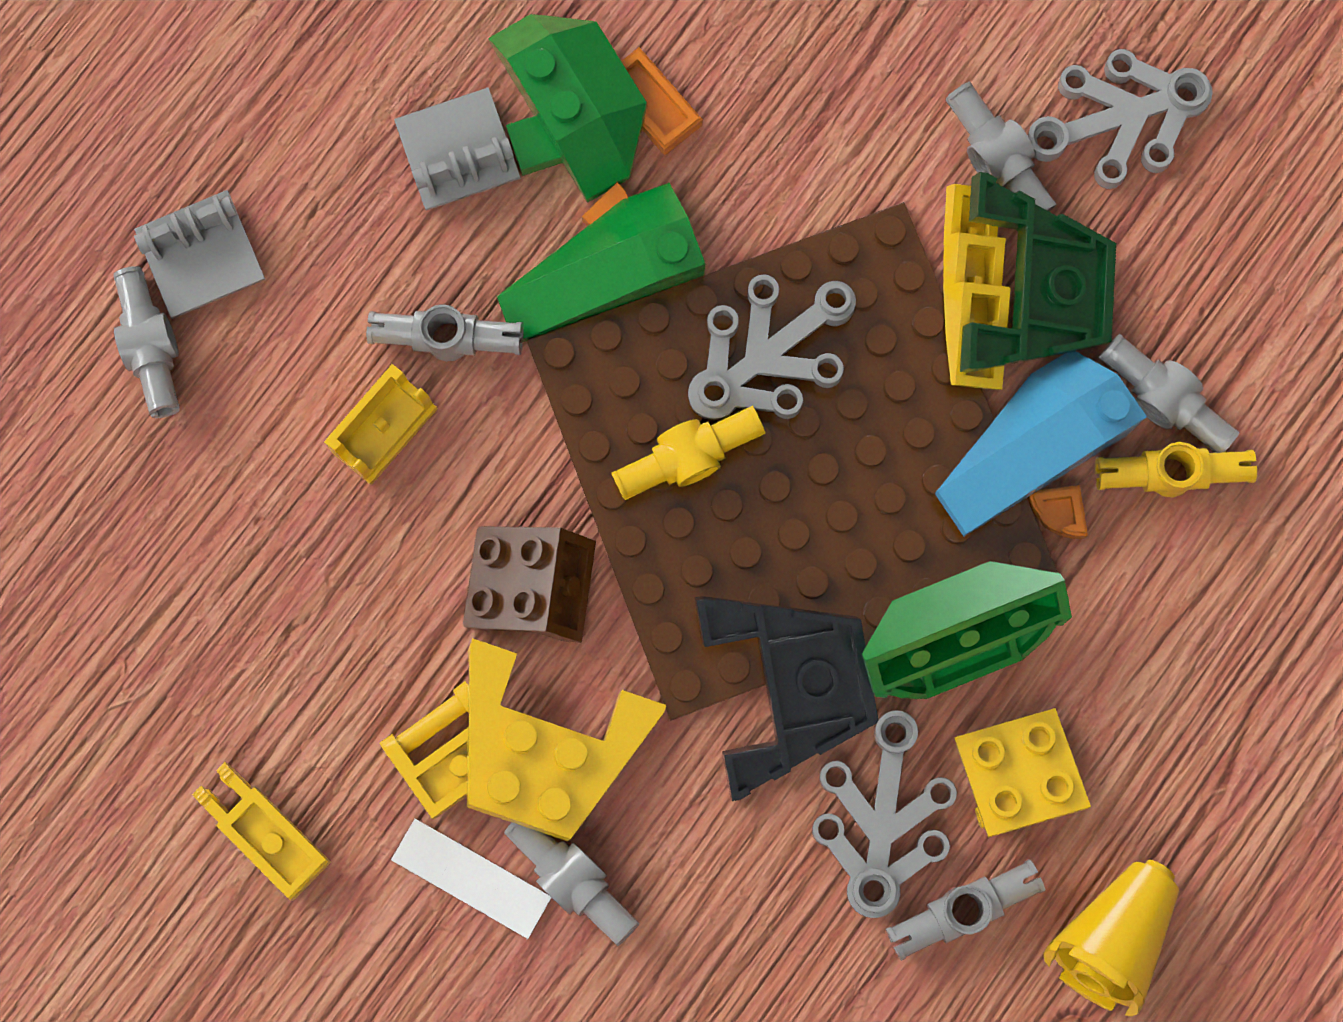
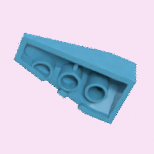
(1043, 432)

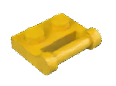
(442, 776)

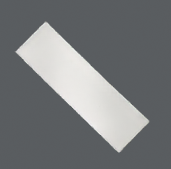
(471, 878)

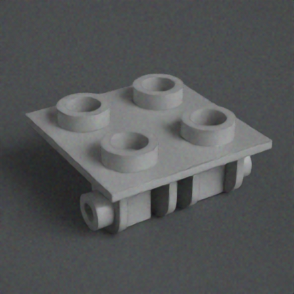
(457, 149)
(199, 254)

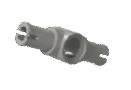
(998, 146)
(419, 331)
(146, 342)
(1169, 394)
(573, 881)
(991, 897)

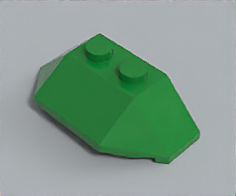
(577, 95)
(963, 629)

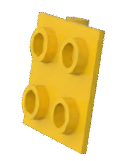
(1021, 773)

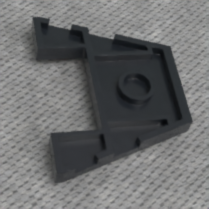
(811, 678)

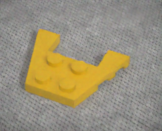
(537, 769)

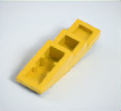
(971, 284)

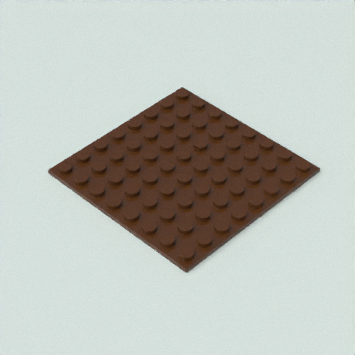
(820, 507)

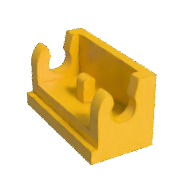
(381, 425)

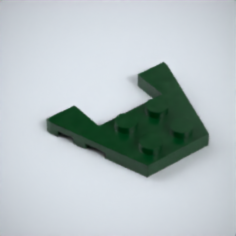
(1059, 283)

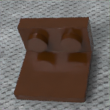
(530, 581)

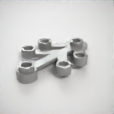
(1126, 112)
(766, 355)
(882, 823)

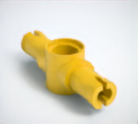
(688, 453)
(1200, 465)

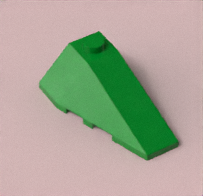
(617, 259)

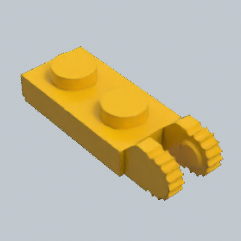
(265, 835)

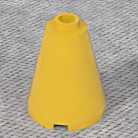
(1118, 938)

